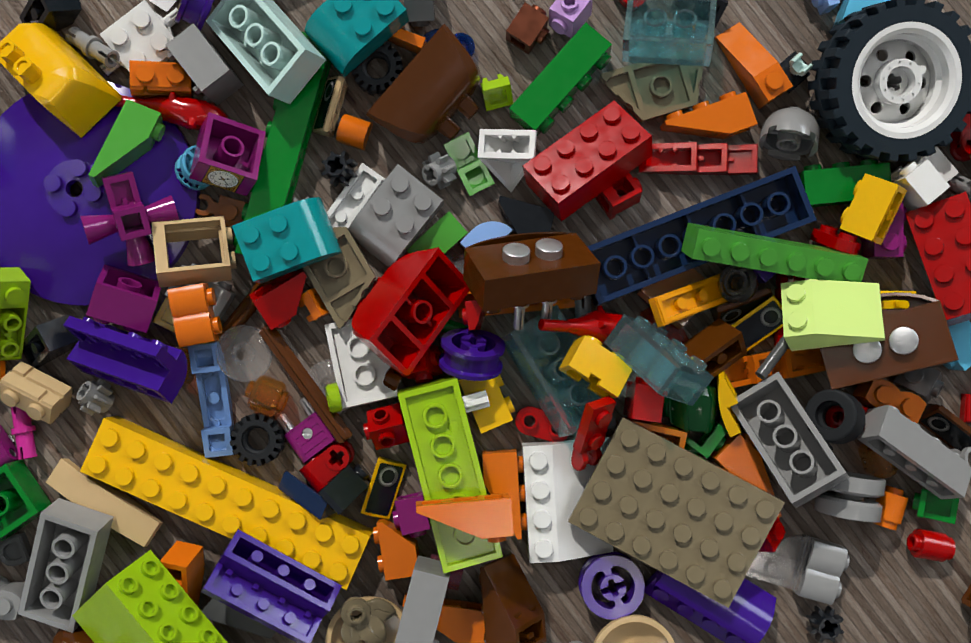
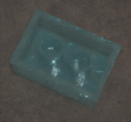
(669, 32)
(659, 359)

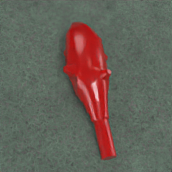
(178, 110)
(594, 324)

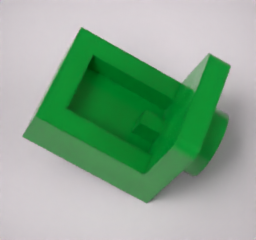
(708, 442)
(935, 508)

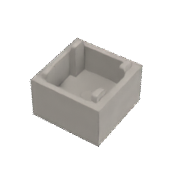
(203, 65)

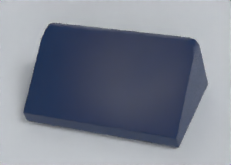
(305, 496)

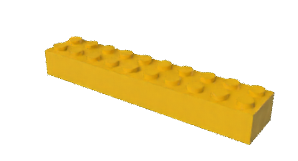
(222, 498)

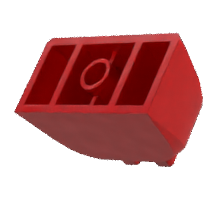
(409, 307)

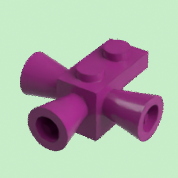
(129, 218)

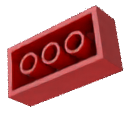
(588, 160)
(944, 245)

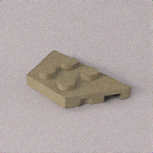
(654, 89)
(342, 278)

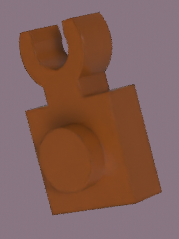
(226, 207)

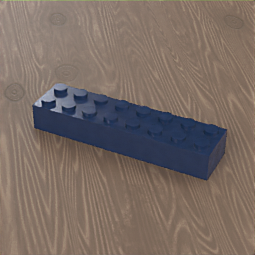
(654, 249)

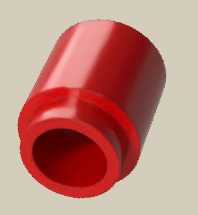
(931, 545)

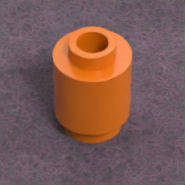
(893, 507)

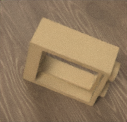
(192, 230)

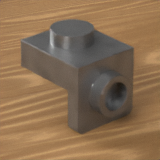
(921, 382)

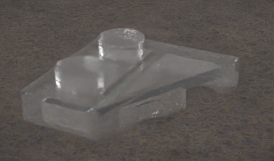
(784, 565)

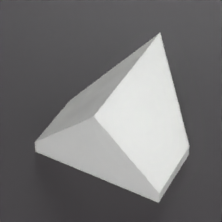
(506, 152)

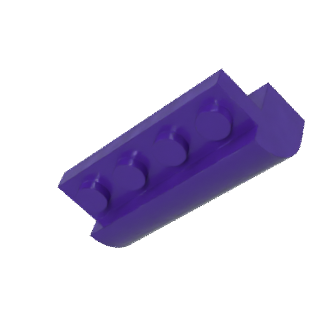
(127, 359)
(271, 588)
(742, 622)

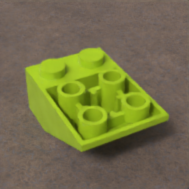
(13, 311)

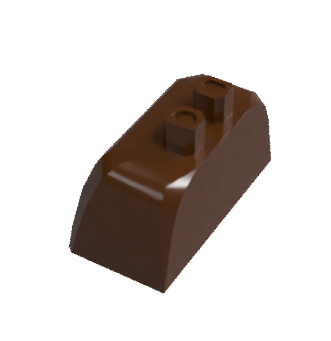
(430, 91)

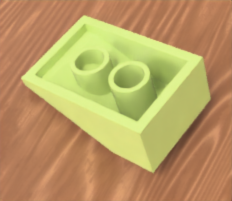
(831, 313)

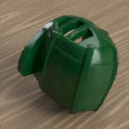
(699, 417)

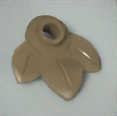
(368, 623)

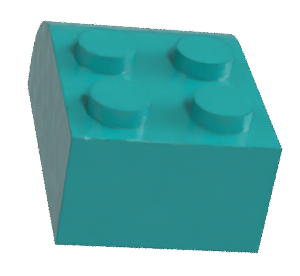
(354, 29)
(286, 239)

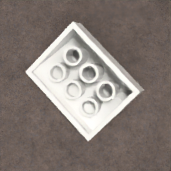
(550, 497)

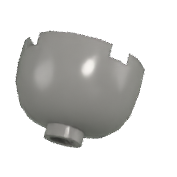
(790, 134)

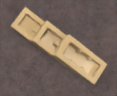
(129, 516)

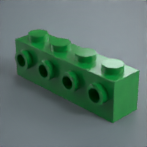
(561, 79)

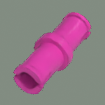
(23, 434)

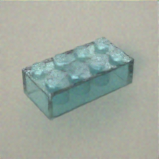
(538, 360)

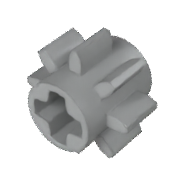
(439, 170)
(95, 397)

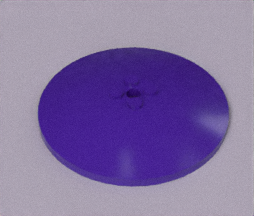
(43, 220)

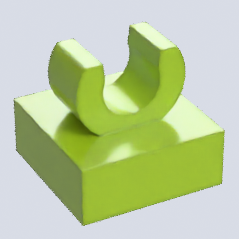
(496, 92)

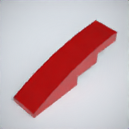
(701, 159)

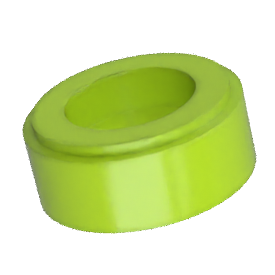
(333, 397)

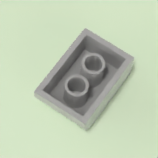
(395, 216)

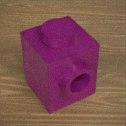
(407, 518)

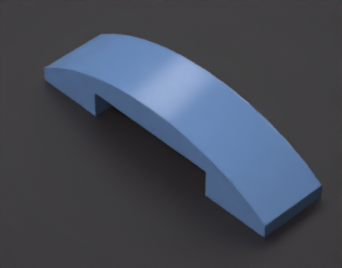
(214, 400)

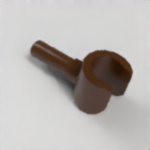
(392, 379)

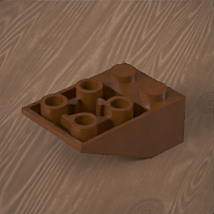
(510, 604)

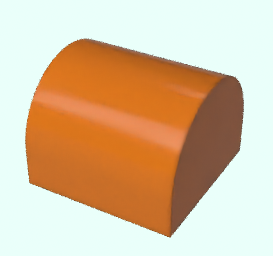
(353, 131)

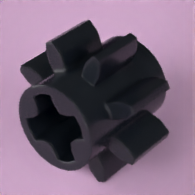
(344, 163)
(822, 631)

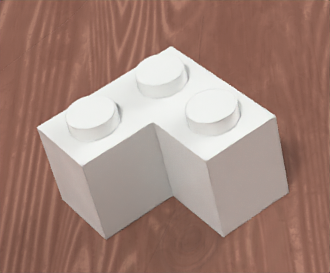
(924, 179)

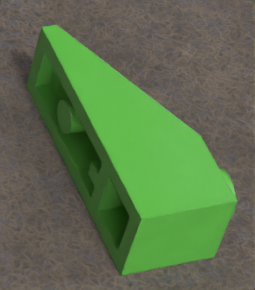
(128, 140)

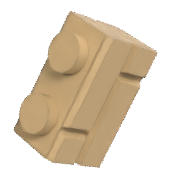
(35, 393)

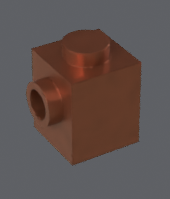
(528, 28)

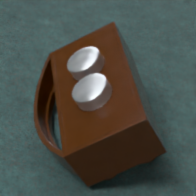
(529, 271)
(913, 341)

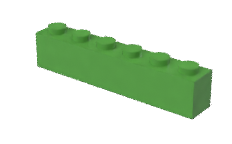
(771, 254)

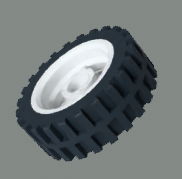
(939, 58)

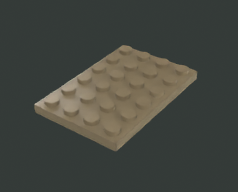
(676, 511)

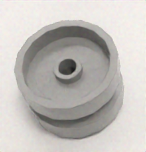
(849, 499)

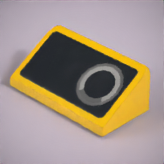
(760, 322)
(383, 488)

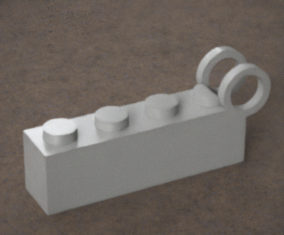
(916, 452)

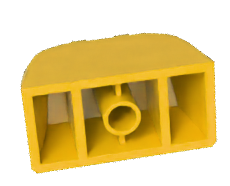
(57, 76)

